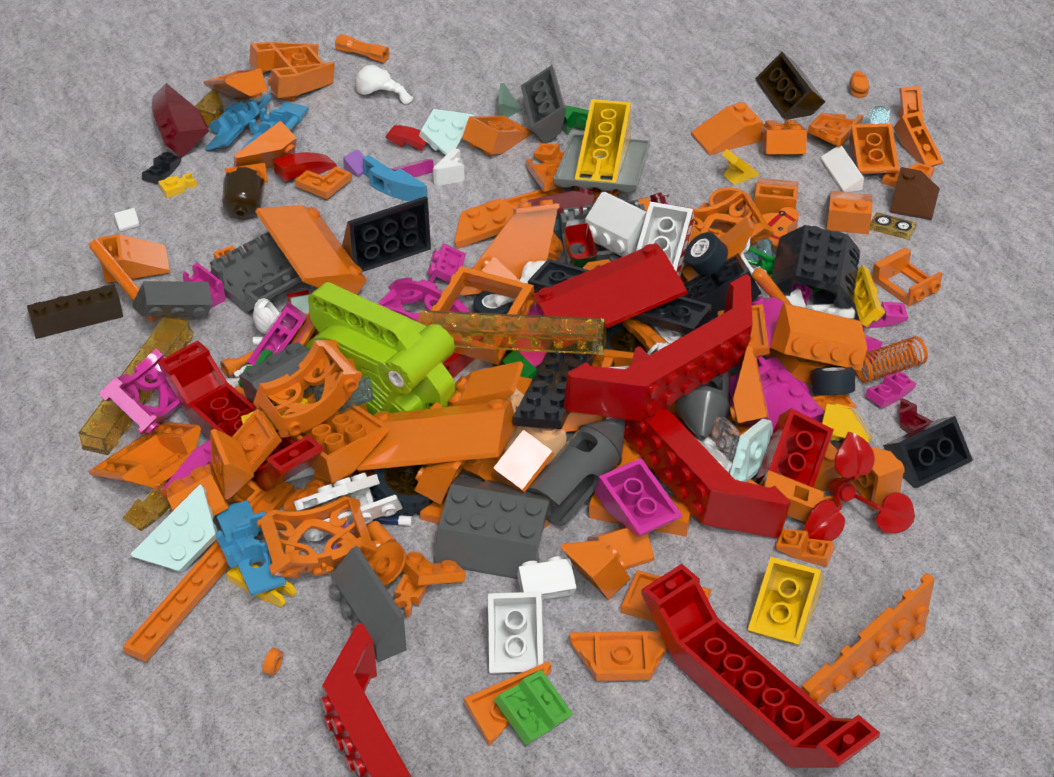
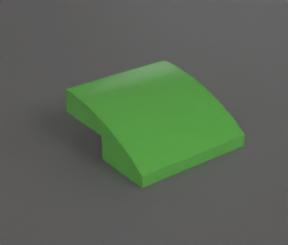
(533, 707)

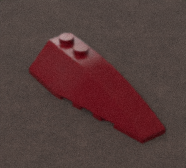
(177, 120)

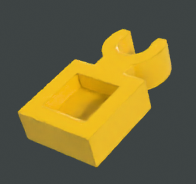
(173, 185)

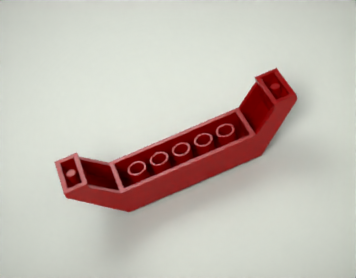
(669, 371)
(219, 406)
(700, 479)
(746, 681)
(352, 715)

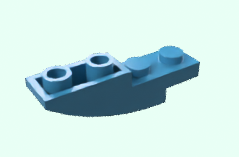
(393, 183)

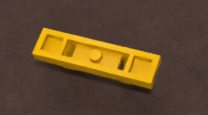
(866, 298)

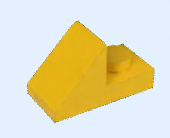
(738, 169)

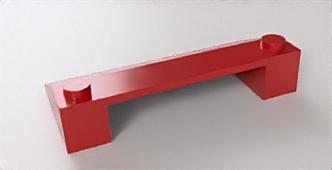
(615, 289)

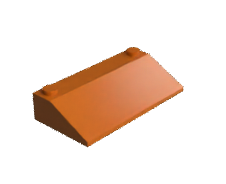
(311, 247)
(442, 435)

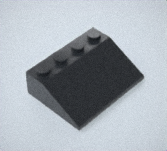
(388, 234)
(714, 287)

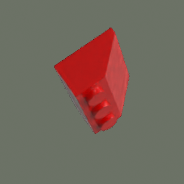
(796, 448)

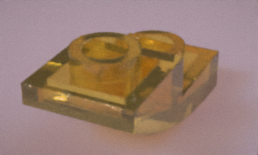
(146, 512)

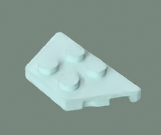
(444, 129)
(751, 450)
(181, 535)

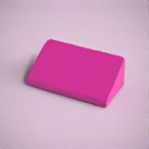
(417, 168)

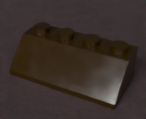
(789, 88)
(75, 311)

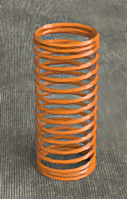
(912, 356)

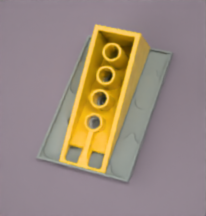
(605, 153)

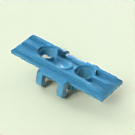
(288, 113)
(235, 120)
(242, 549)

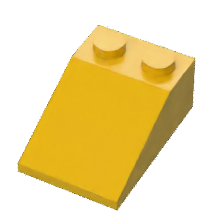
(786, 601)

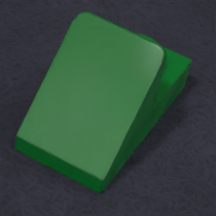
(574, 118)

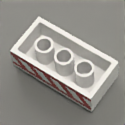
(670, 229)

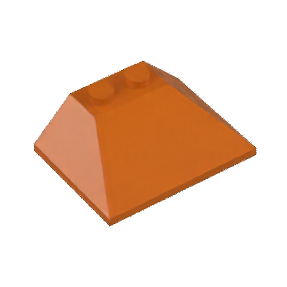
(152, 456)

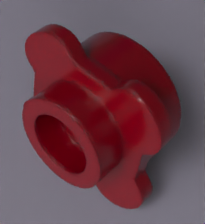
(658, 198)

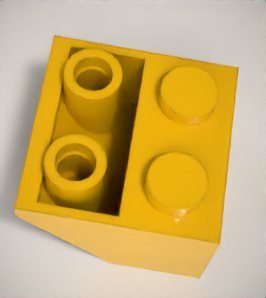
(844, 420)

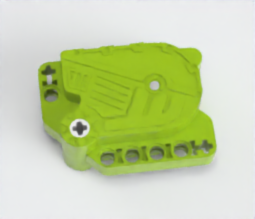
(387, 347)

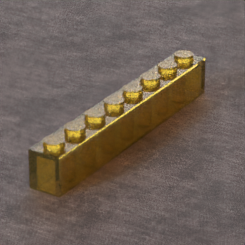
(521, 331)
(108, 420)

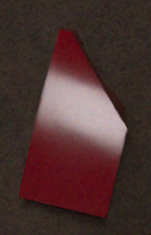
(909, 418)

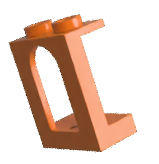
(900, 263)

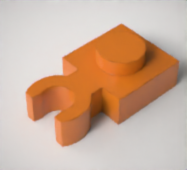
(409, 593)

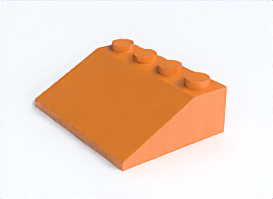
(345, 441)

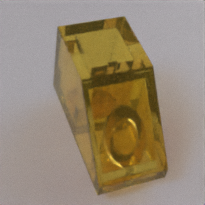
(211, 107)

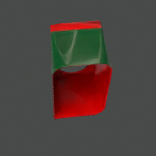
(577, 234)

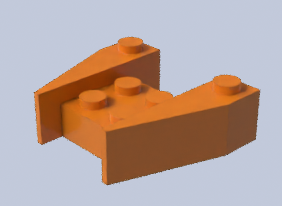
(293, 67)

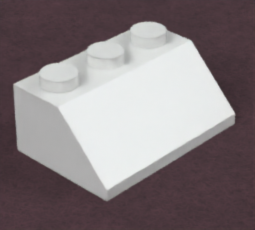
(615, 224)

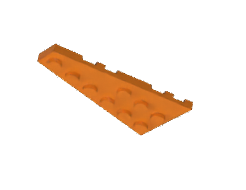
(877, 641)

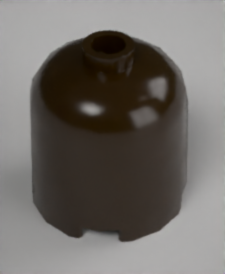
(242, 193)

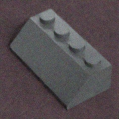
(544, 104)
(368, 602)

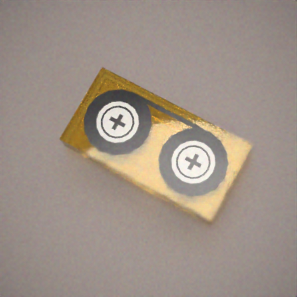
(893, 226)

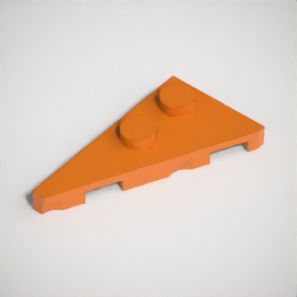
(485, 711)

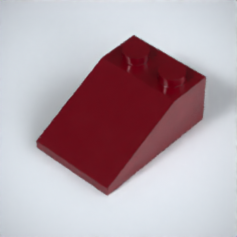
(569, 199)

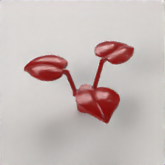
(851, 459)

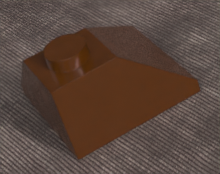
(914, 194)

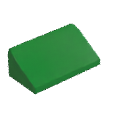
(528, 369)

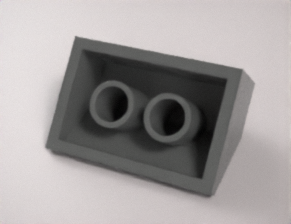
(173, 299)
(273, 368)

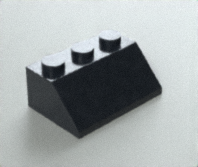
(931, 451)

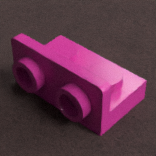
(445, 263)

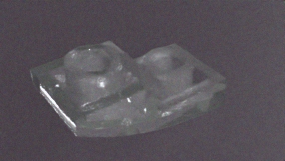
(726, 437)

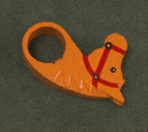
(781, 222)

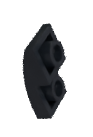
(162, 167)

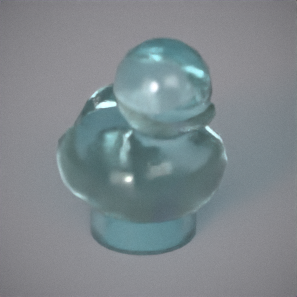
(764, 246)

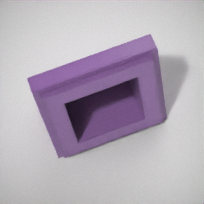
(354, 163)

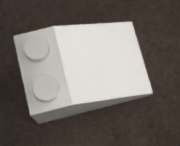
(515, 631)

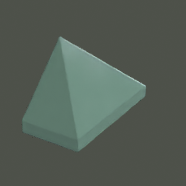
(507, 104)

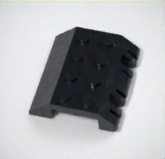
(818, 260)

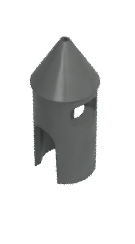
(705, 404)
(577, 466)

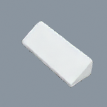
(843, 170)

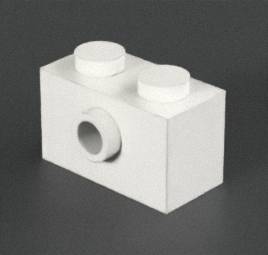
(551, 578)

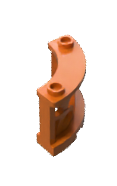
(726, 213)
(313, 371)
(299, 522)

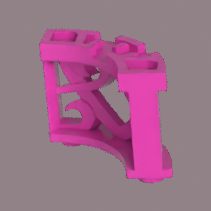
(408, 291)
(123, 387)

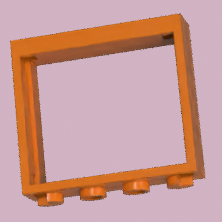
(492, 283)

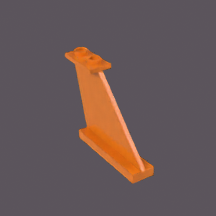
(521, 240)

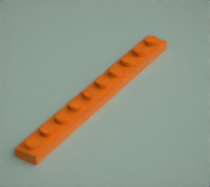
(194, 586)

